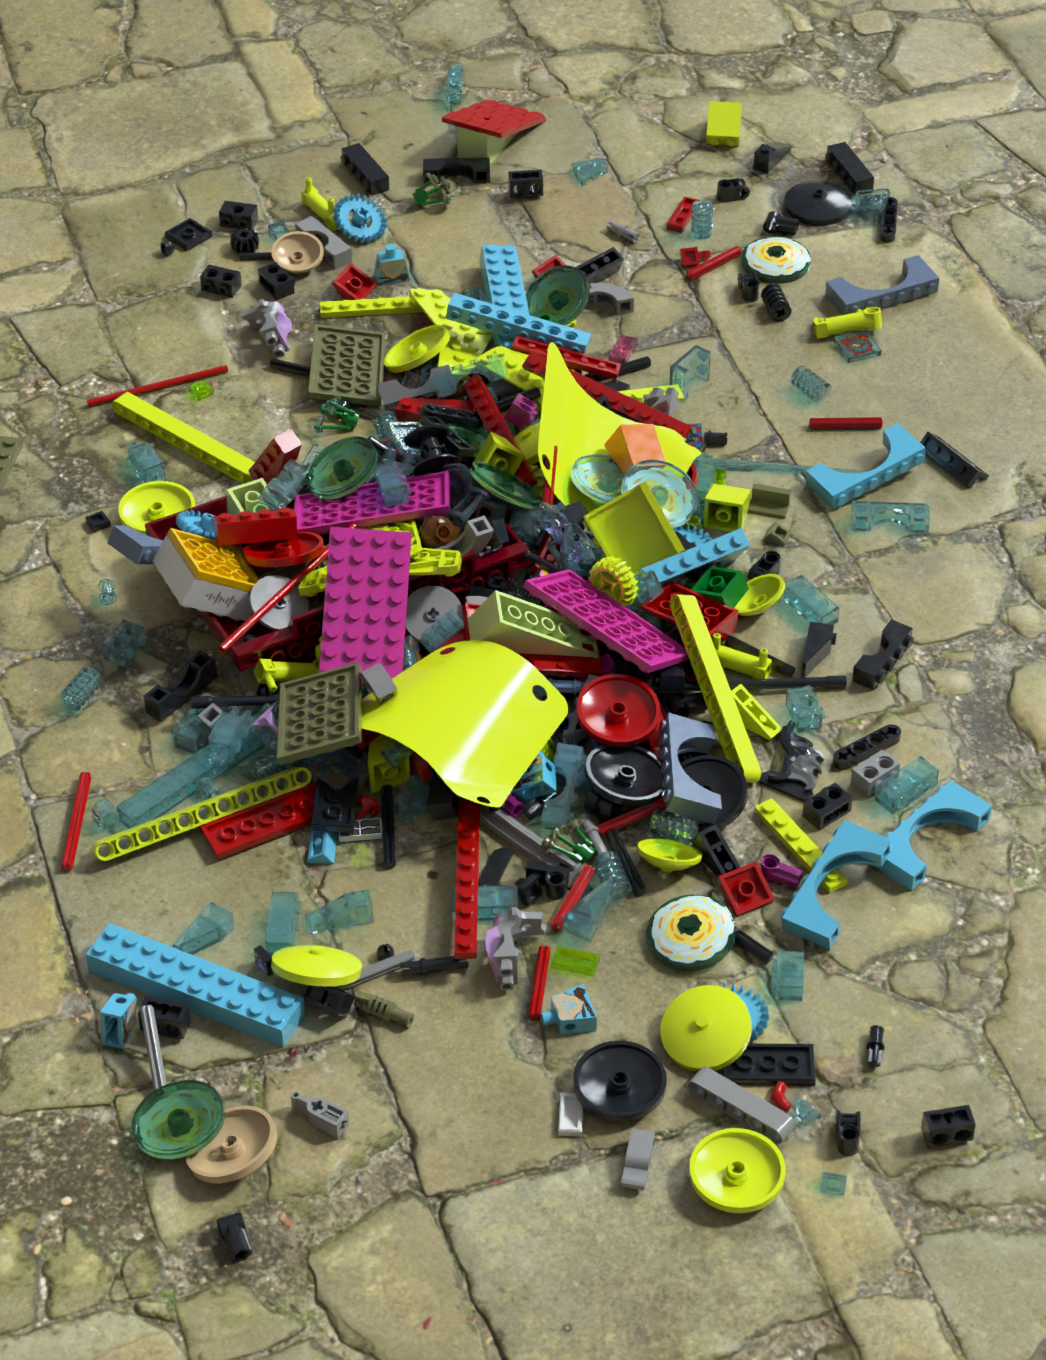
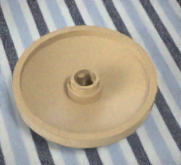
(239, 1147)

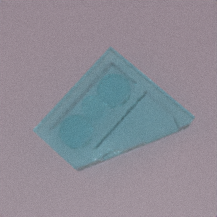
(589, 169)

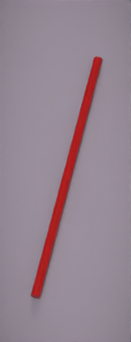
(275, 599)

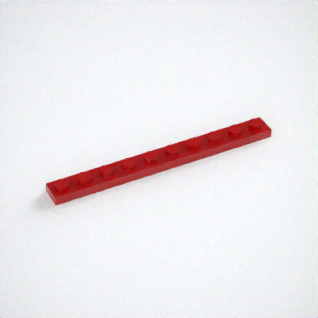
(618, 402)
(495, 422)
(467, 880)

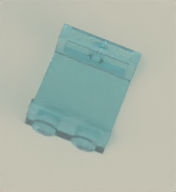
(691, 364)

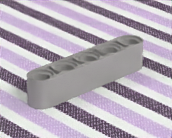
(741, 1105)

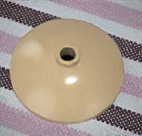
(297, 252)

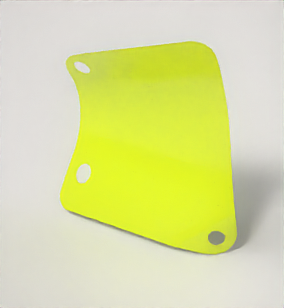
(582, 427)
(470, 716)

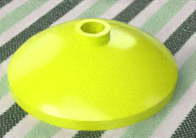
(762, 595)
(669, 854)

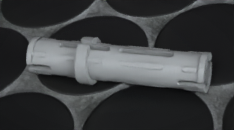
(592, 833)

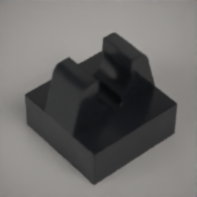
(528, 889)

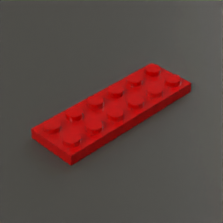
(260, 822)

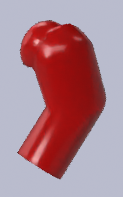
(778, 1099)

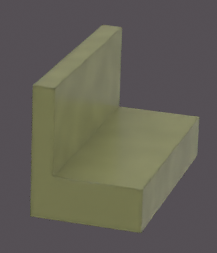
(770, 501)

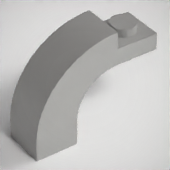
(474, 537)

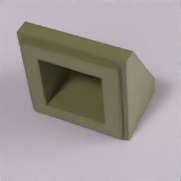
(777, 534)

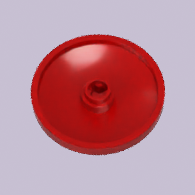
(285, 552)
(618, 710)

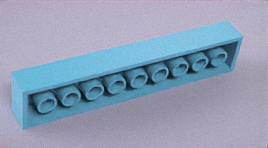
(502, 283)
(202, 985)

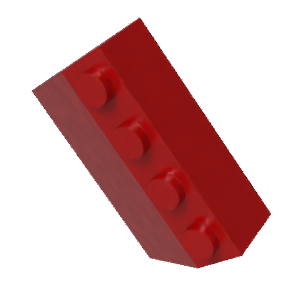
(255, 527)
(717, 616)

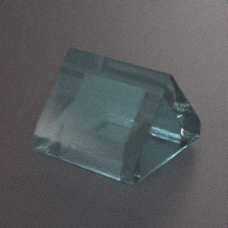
(833, 1183)

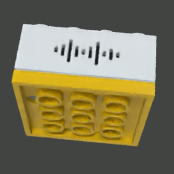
(206, 574)

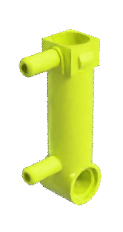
(323, 208)
(867, 319)
(742, 662)
(273, 671)

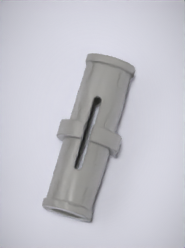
(623, 231)

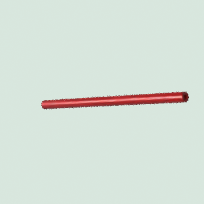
(159, 385)

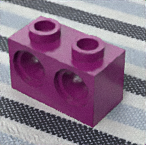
(521, 412)

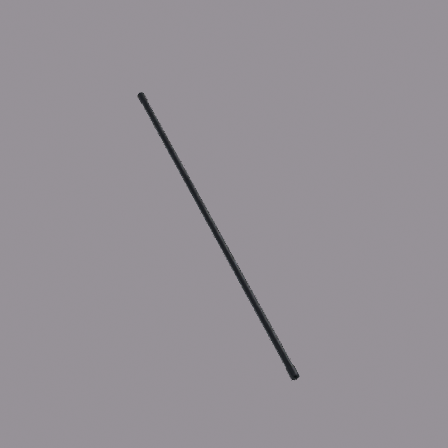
(837, 681)

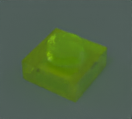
(201, 390)

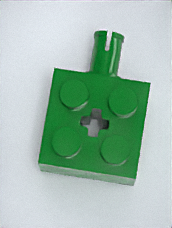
(720, 585)

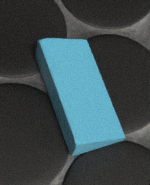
(322, 847)

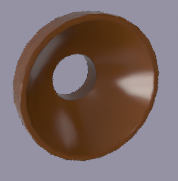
(461, 393)
(430, 535)

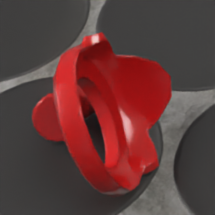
(368, 804)

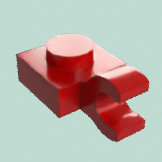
(691, 256)

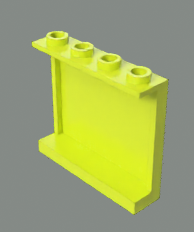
(633, 529)

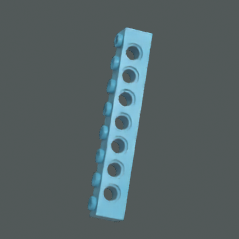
(514, 323)

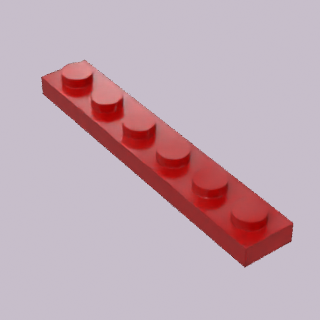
(571, 358)

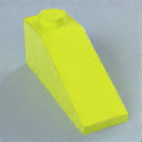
(754, 715)

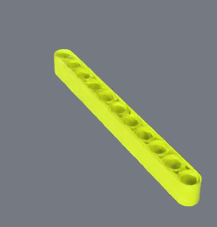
(184, 437)
(714, 686)
(193, 818)

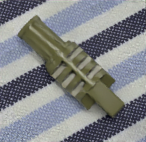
(383, 1009)

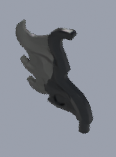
(800, 759)

